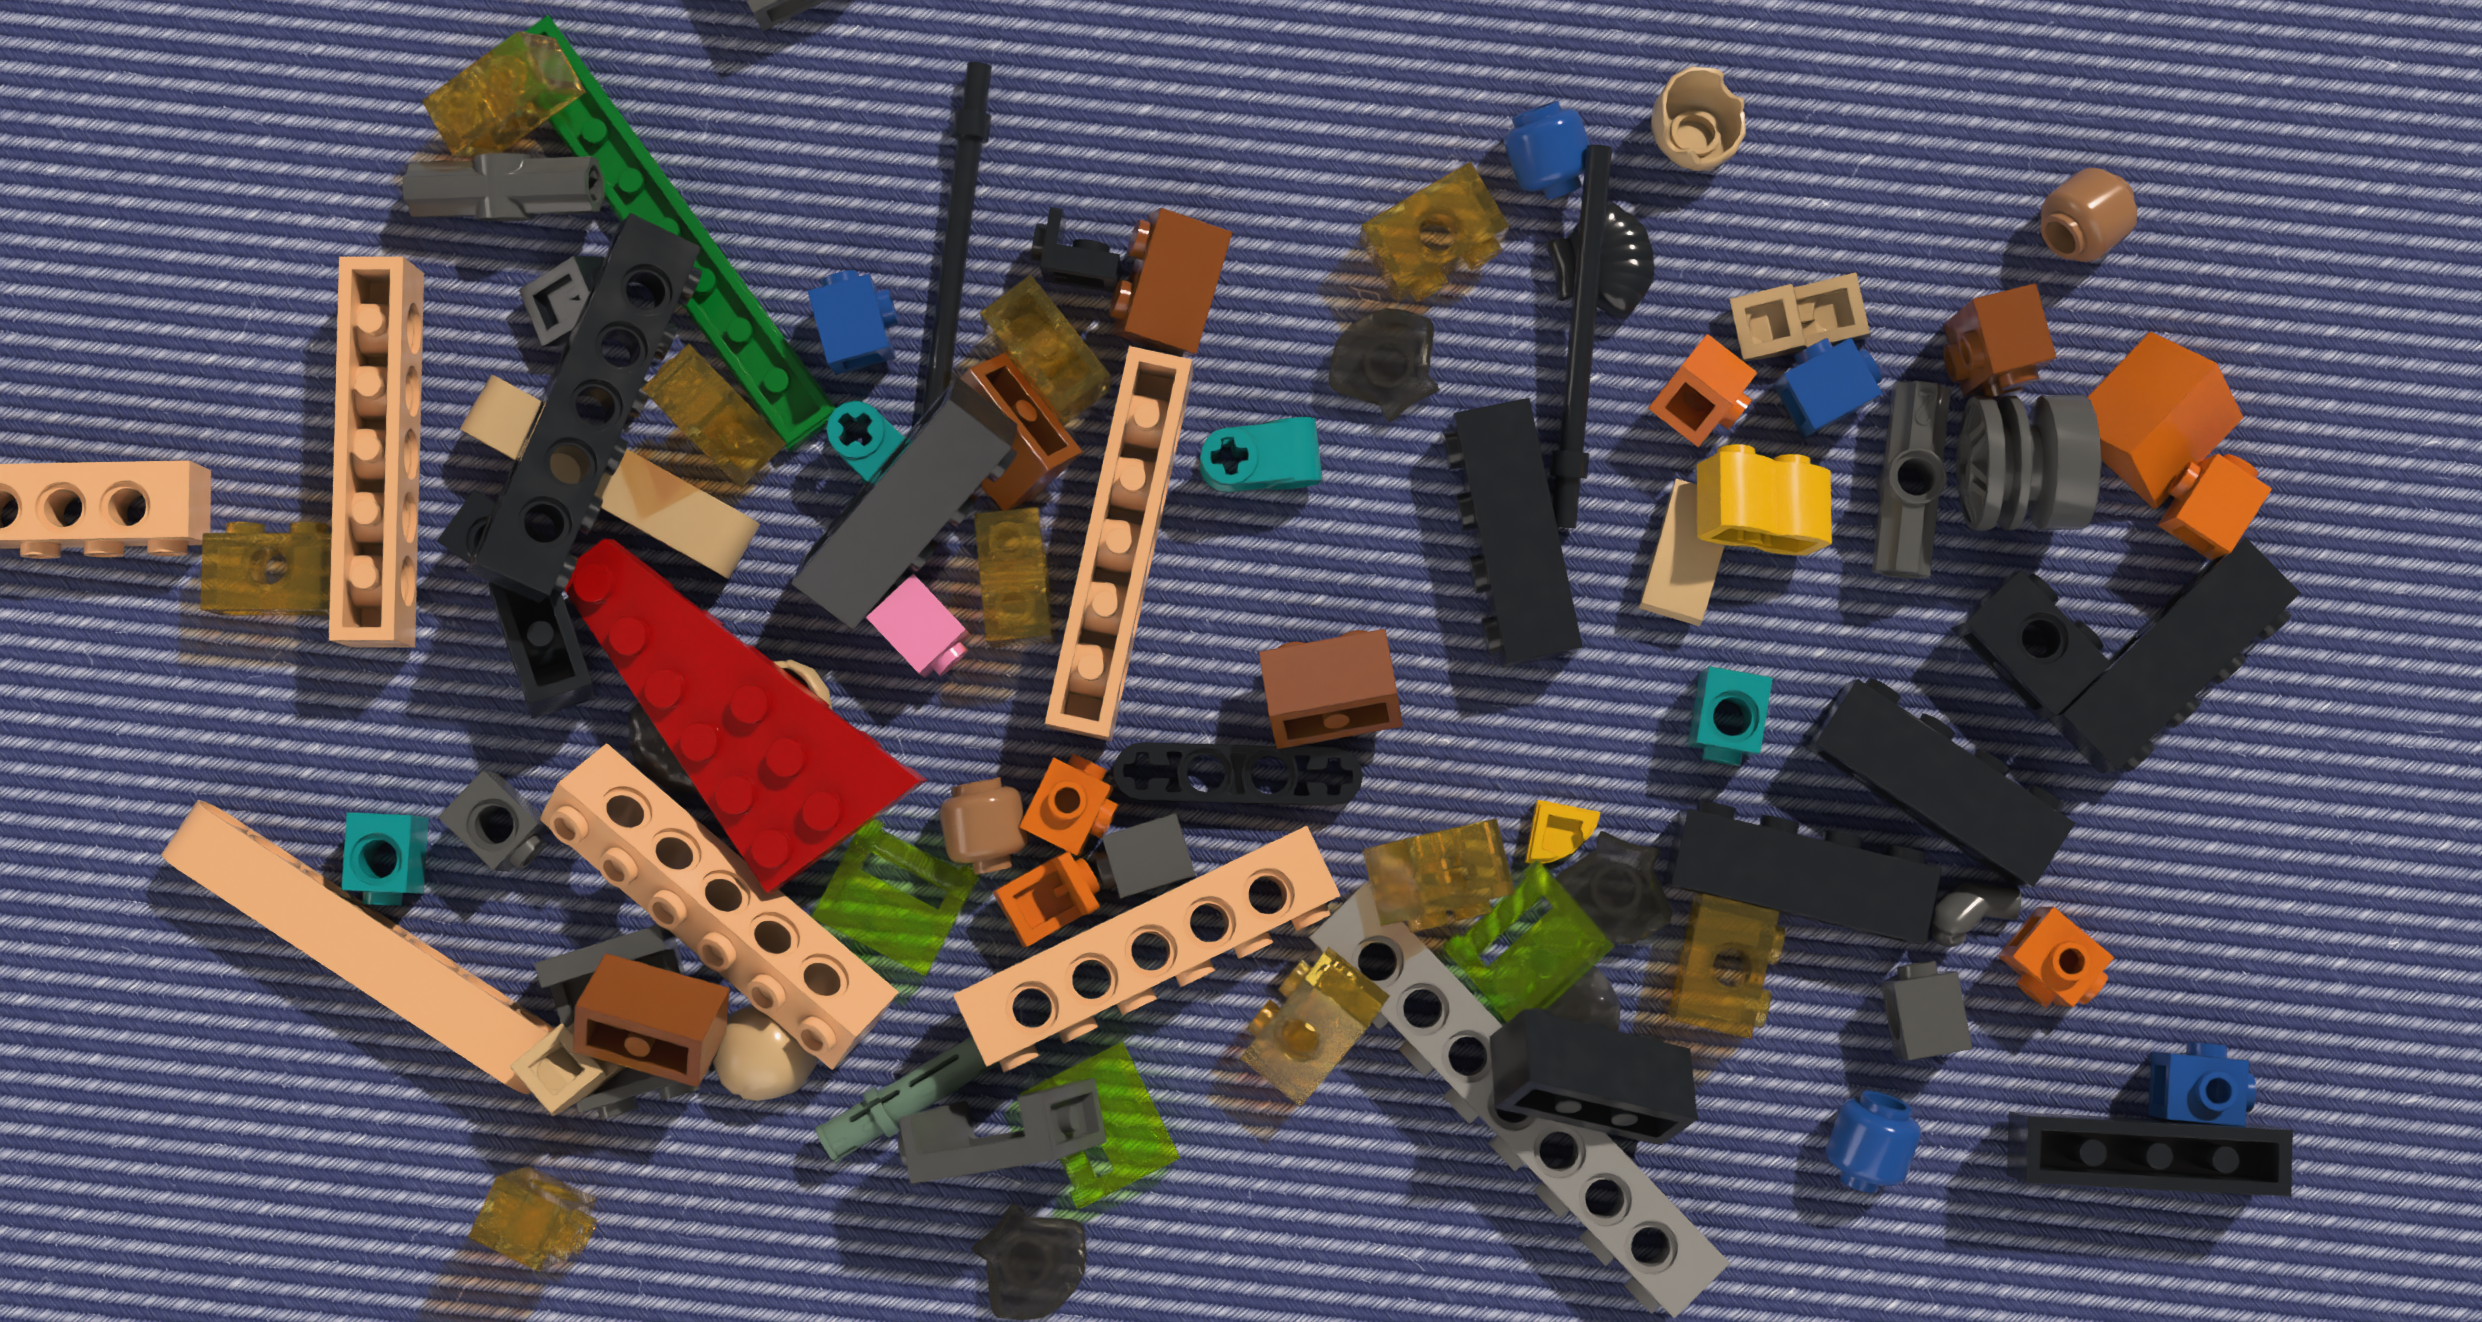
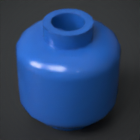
(1548, 149)
(1873, 1141)

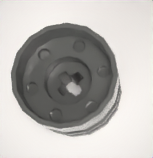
(2028, 462)

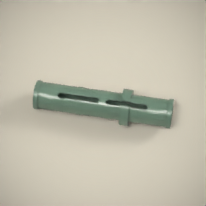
(909, 1095)

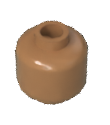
(2088, 215)
(983, 825)

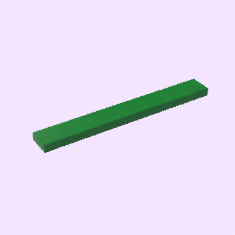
(722, 301)

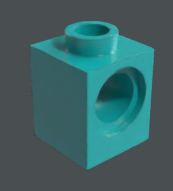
(1748, 693)
(364, 836)

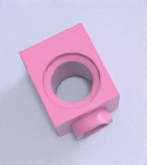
(920, 628)

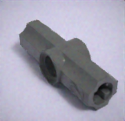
(504, 187)
(1915, 440)

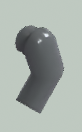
(1967, 905)

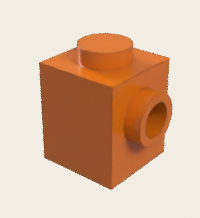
(1705, 392)
(2214, 504)
(1071, 805)
(2056, 960)

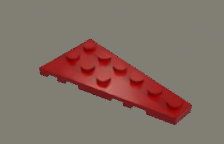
(750, 736)

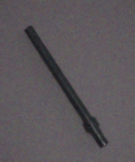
(971, 130)
(1569, 461)

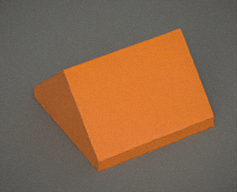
(2160, 414)

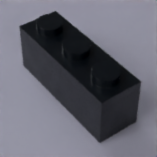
(1592, 1077)

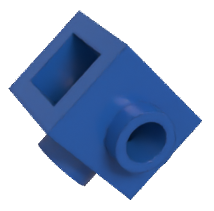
(853, 321)
(1828, 385)
(2201, 1086)

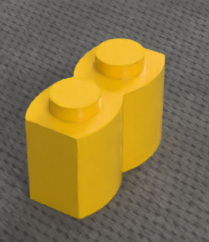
(1764, 501)

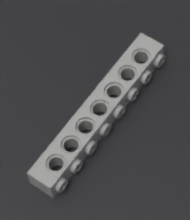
(1687, 1256)

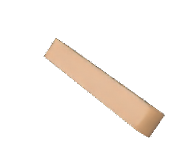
(355, 941)

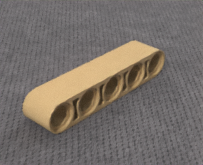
(635, 493)

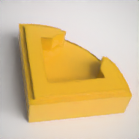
(1558, 831)

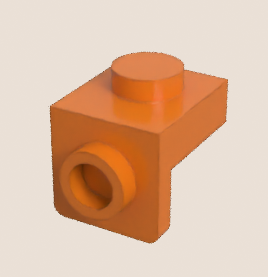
(1048, 897)

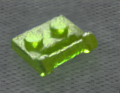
(886, 915)
(1543, 958)
(1132, 1125)

